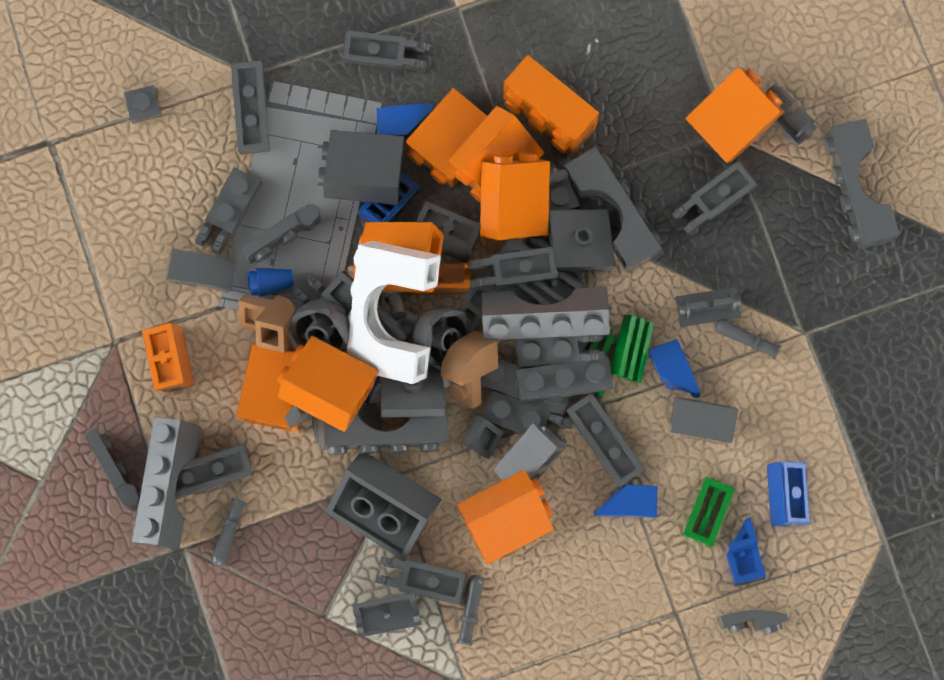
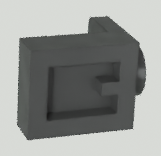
(561, 192)

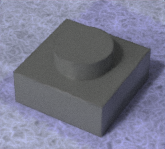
(142, 104)
(482, 437)

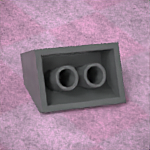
(383, 505)

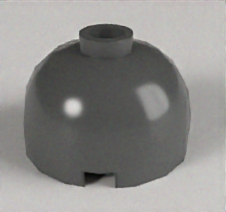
(322, 320)
(436, 331)

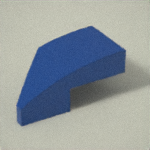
(402, 119)
(673, 367)
(630, 502)
(744, 557)

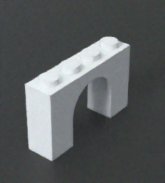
(368, 341)

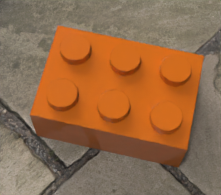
(549, 106)

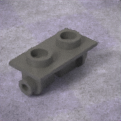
(795, 125)
(708, 306)

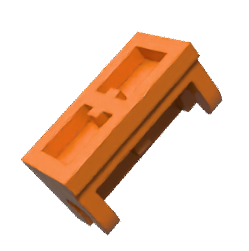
(452, 280)
(168, 357)

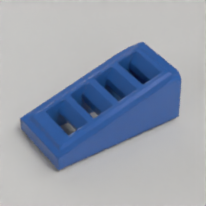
(368, 215)

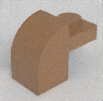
(268, 320)
(466, 363)

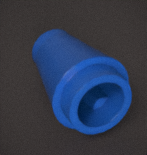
(269, 281)

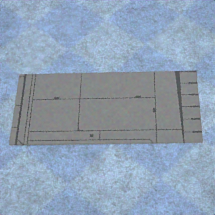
(289, 177)

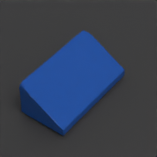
(788, 493)

